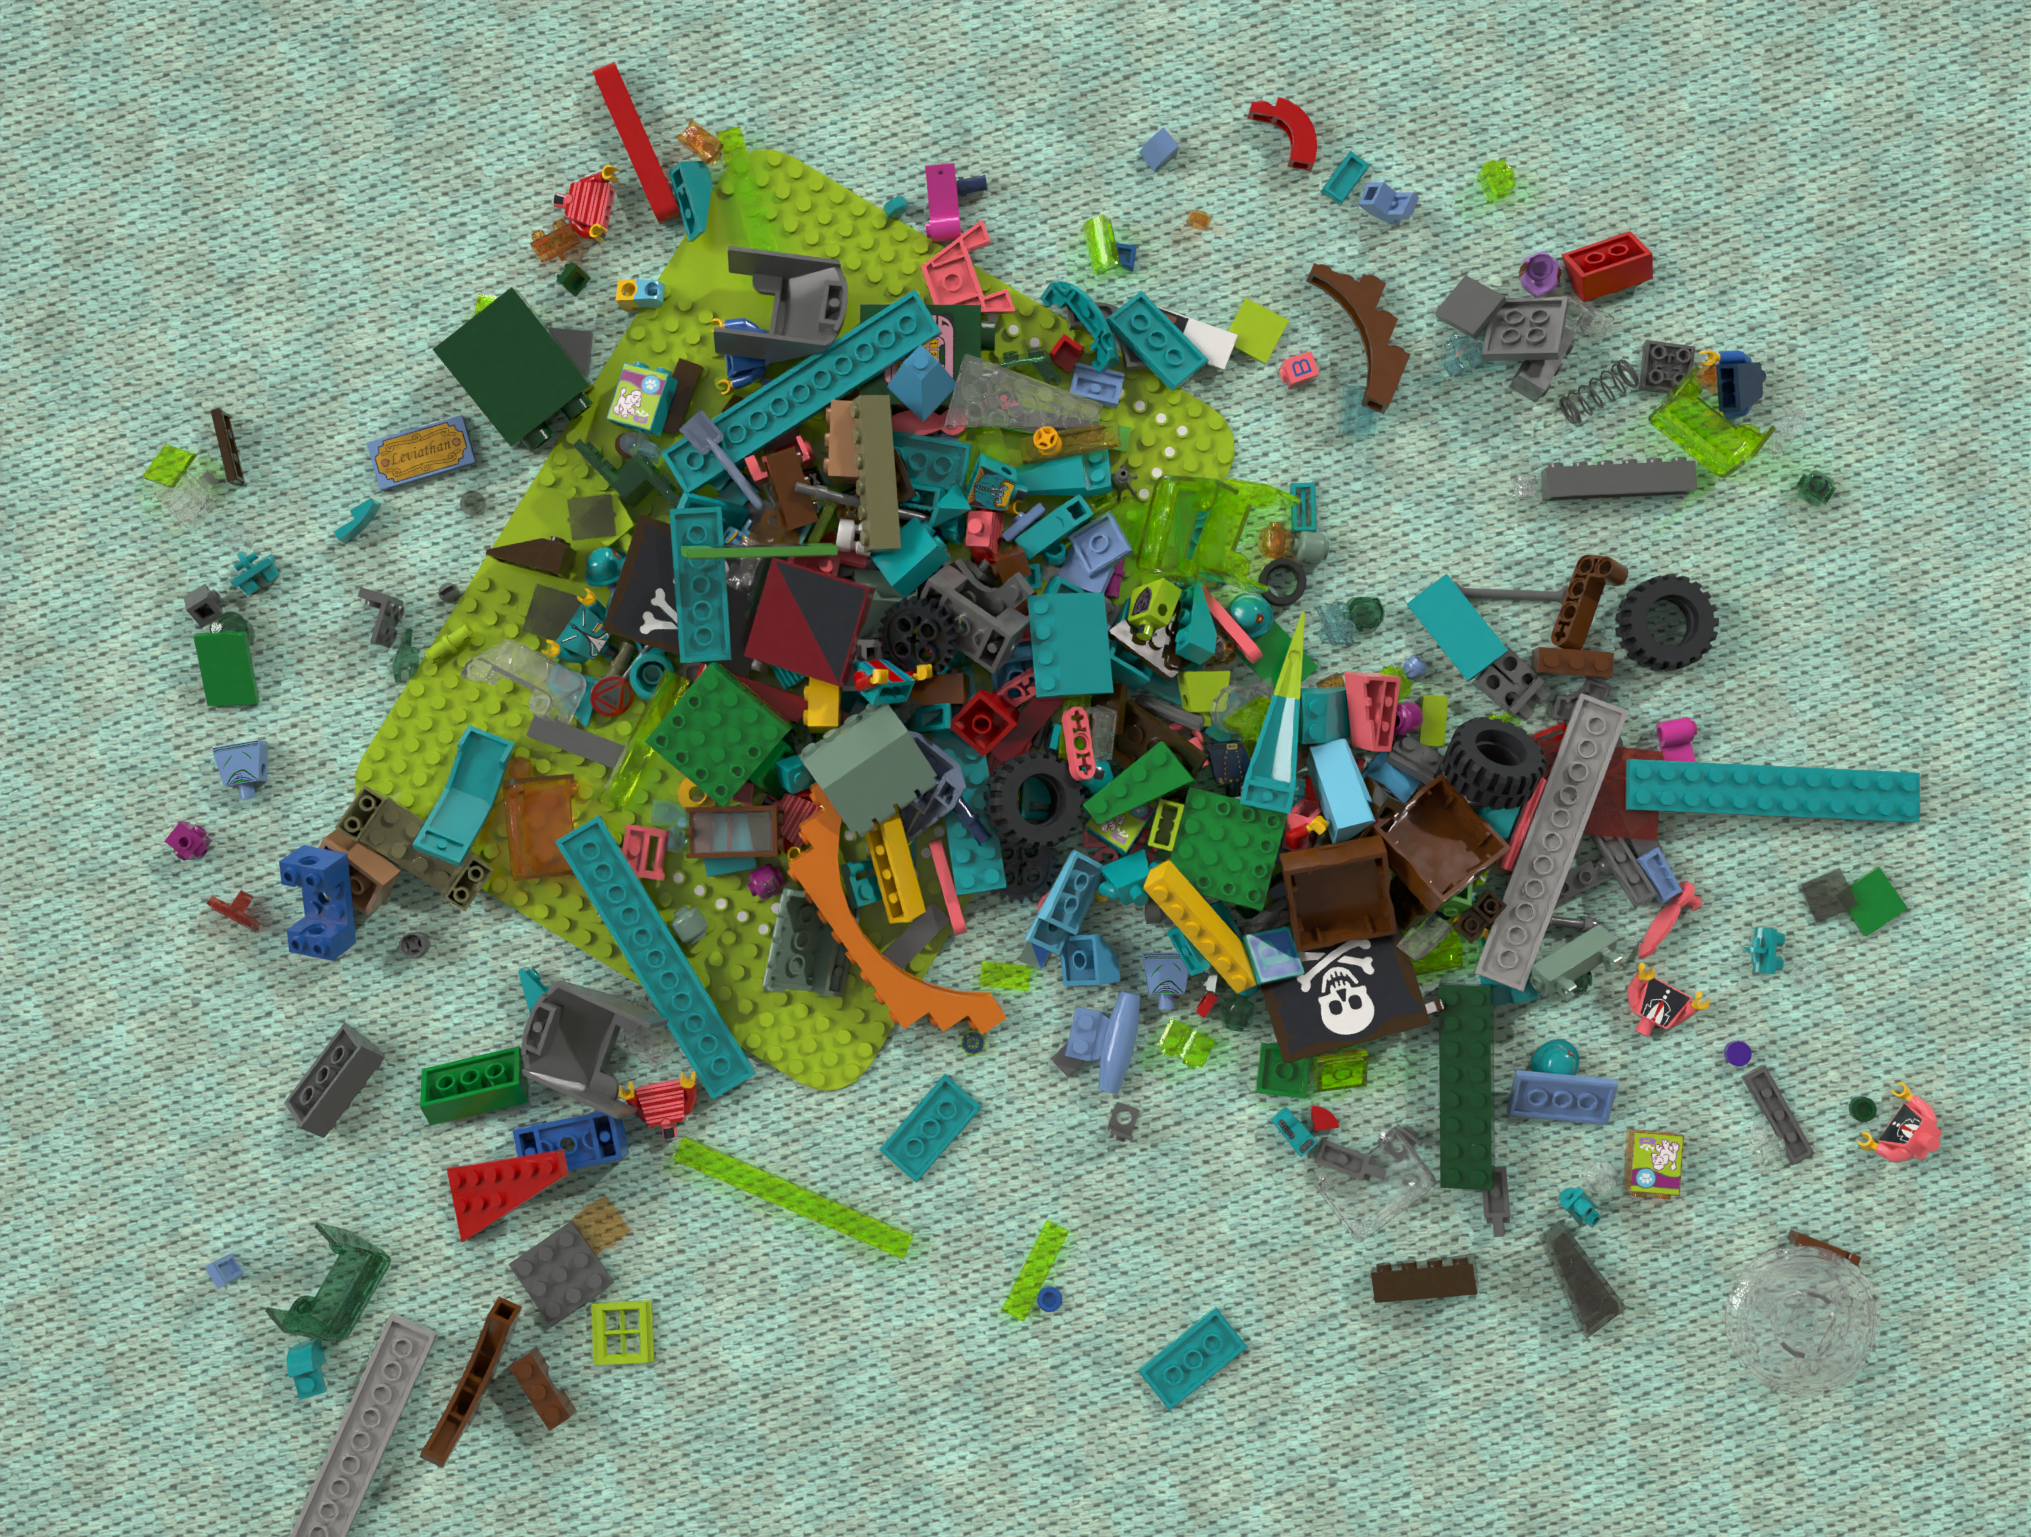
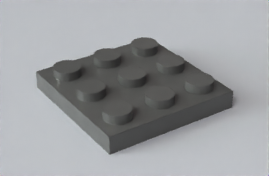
(1526, 329)
(561, 1273)

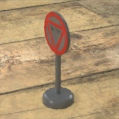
(613, 693)

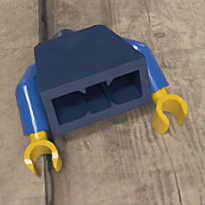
(1737, 381)

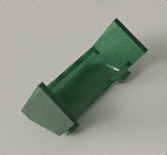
(343, 1293)

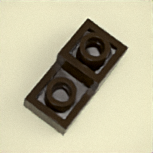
(1479, 915)

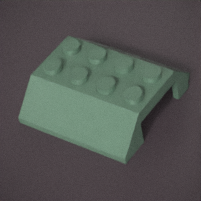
(804, 949)

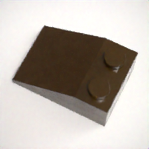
(539, 555)

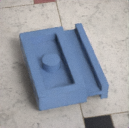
(1096, 386)

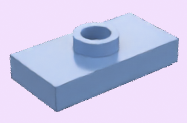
(1022, 523)
(1659, 874)
(224, 1270)

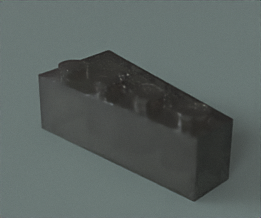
(1584, 1287)

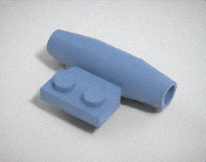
(1106, 1039)

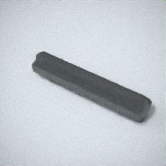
(1170, 712)

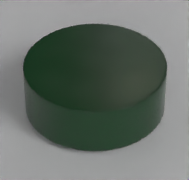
(1862, 1109)

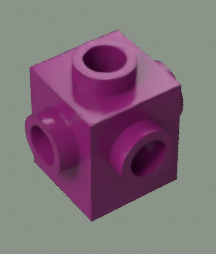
(189, 841)

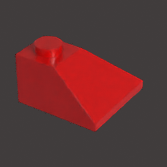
(984, 721)

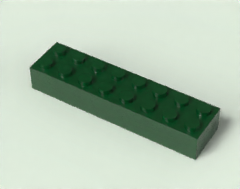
(1467, 1086)

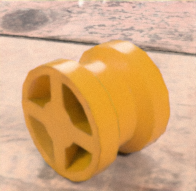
(1044, 436)

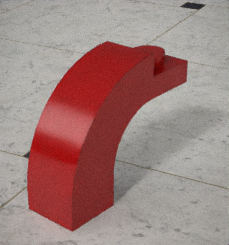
(1296, 126)

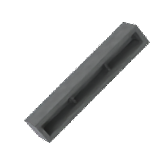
(1618, 480)

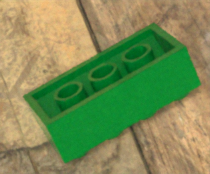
(473, 1086)

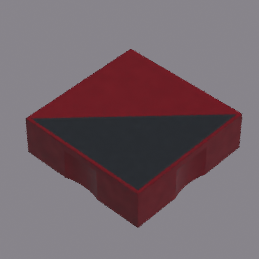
(809, 622)

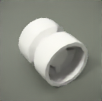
(846, 535)

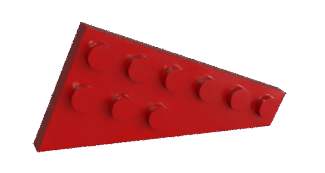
(497, 1187)

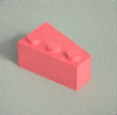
(1372, 709)

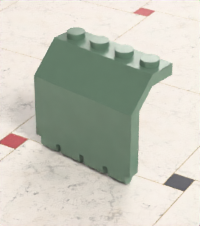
(868, 767)

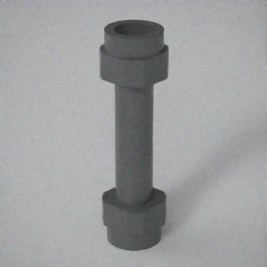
(1583, 924)

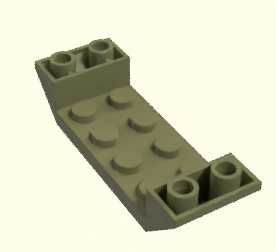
(392, 831)

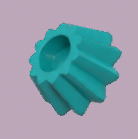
(954, 529)

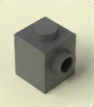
(204, 605)

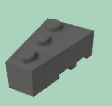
(1535, 375)

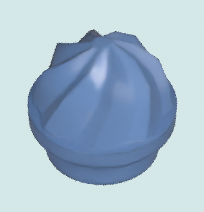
(1414, 668)

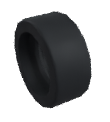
(1300, 576)

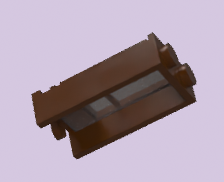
(735, 831)

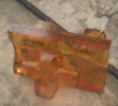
(701, 143)
(554, 243)

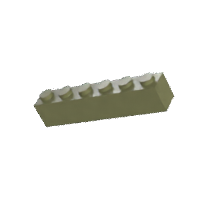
(875, 473)

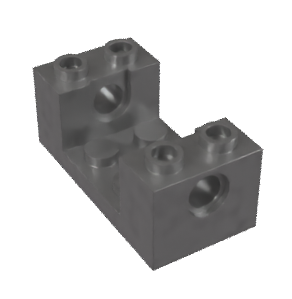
(988, 639)

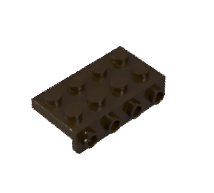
(1145, 731)

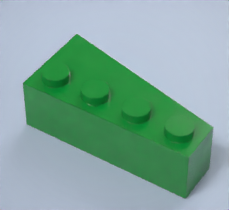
(1141, 784)

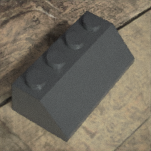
(333, 1081)

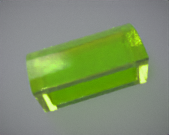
(1101, 244)

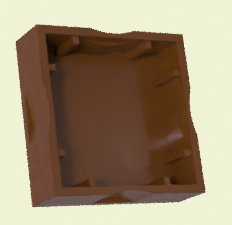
(1438, 844)
(1338, 893)

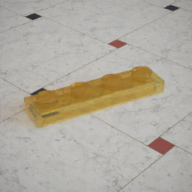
(1075, 442)

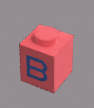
(1298, 370)

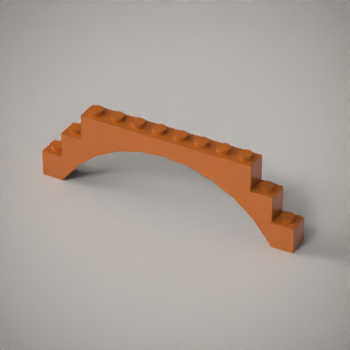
(902, 992)

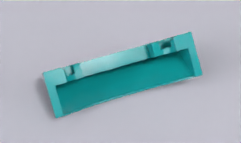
(1092, 318)

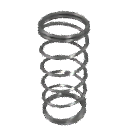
(1571, 405)

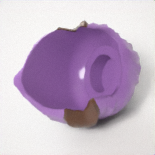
(1539, 274)

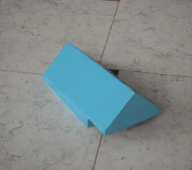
(1339, 789)
(1066, 903)

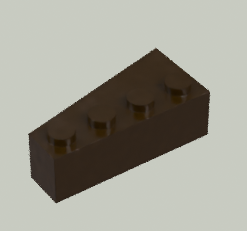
(1425, 1279)

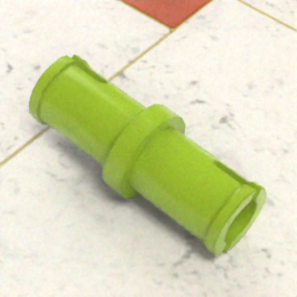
(449, 643)

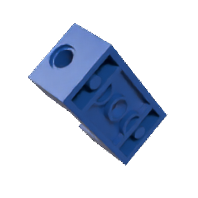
(327, 924)
(595, 1135)

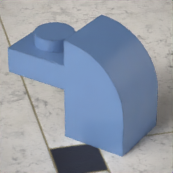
(1387, 204)

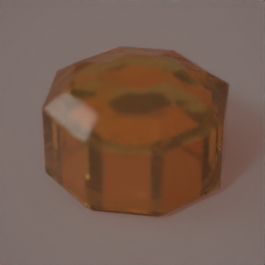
(1198, 219)
(520, 767)

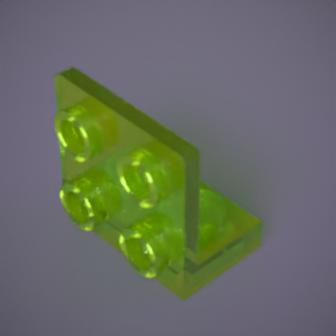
(1248, 722)

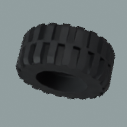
(1698, 616)
(1494, 763)
(1003, 801)

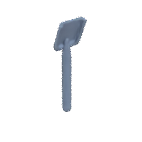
(704, 437)

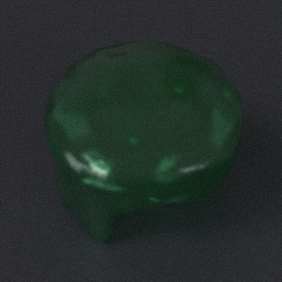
(1365, 613)
(233, 622)

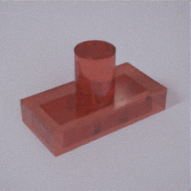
(236, 910)

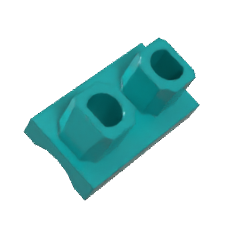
(245, 579)
(1764, 950)
(1579, 1206)

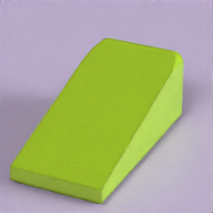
(1434, 720)

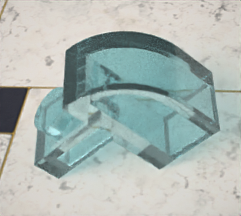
(673, 815)

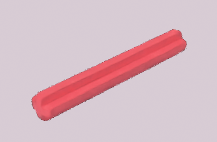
(1521, 828)

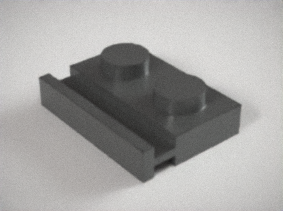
(1414, 758)

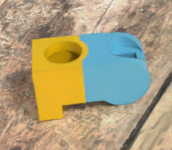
(639, 294)

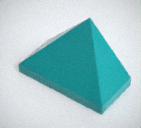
(949, 506)
(933, 718)

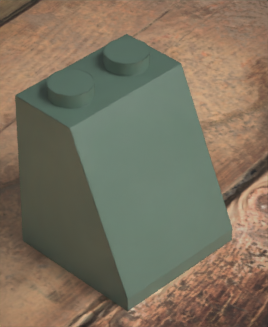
(882, 600)

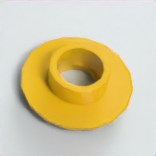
(685, 799)

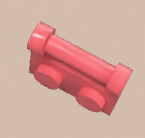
(637, 846)

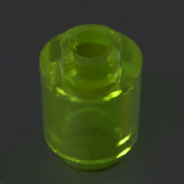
(1405, 689)

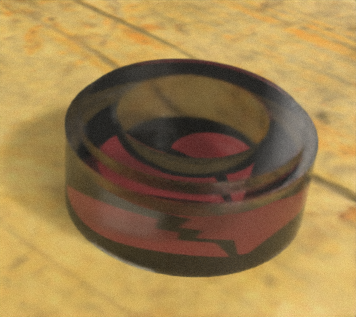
(473, 503)

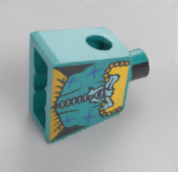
(993, 485)

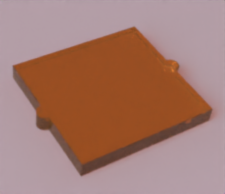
(600, 1224)

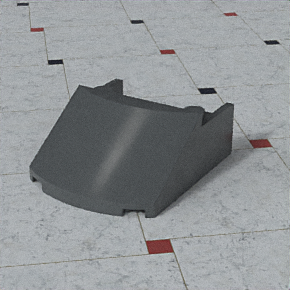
(806, 306)
(573, 1039)

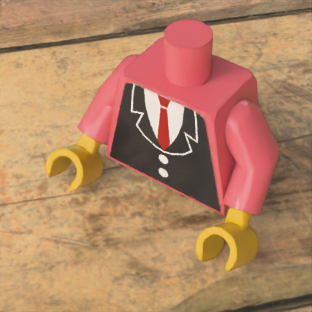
(1659, 1002)
(1909, 1133)

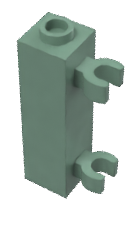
(1573, 960)

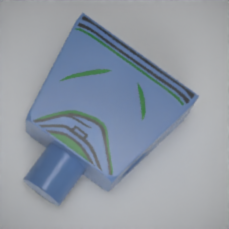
(242, 765)
(1165, 976)

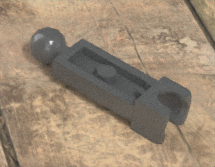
(1583, 878)

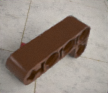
(1582, 598)

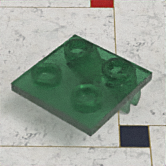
(1037, 357)

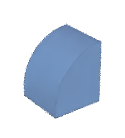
(1159, 149)

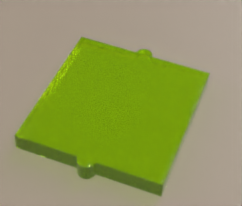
(169, 466)

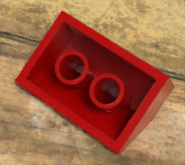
(1608, 266)

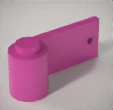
(943, 203)
(1676, 739)

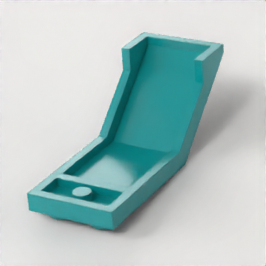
(467, 796)

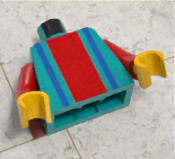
(885, 683)

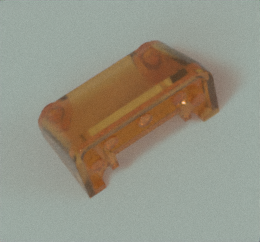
(537, 816)

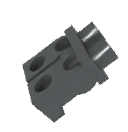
(1511, 685)

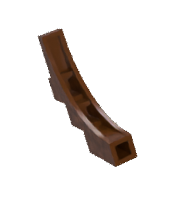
(1375, 327)
(474, 1382)

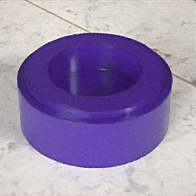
(1737, 1053)

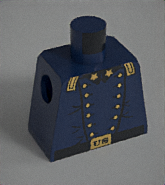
(1228, 764)

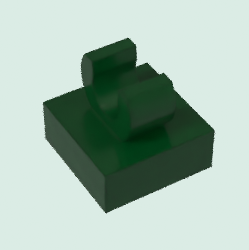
(573, 278)

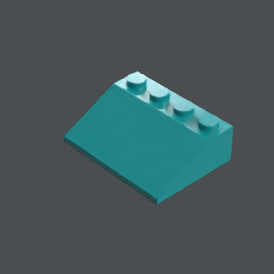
(1070, 645)

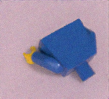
(741, 369)

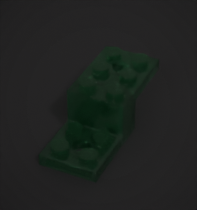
(634, 479)

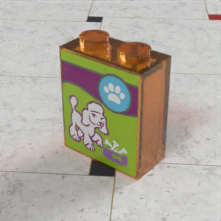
(1653, 1163)

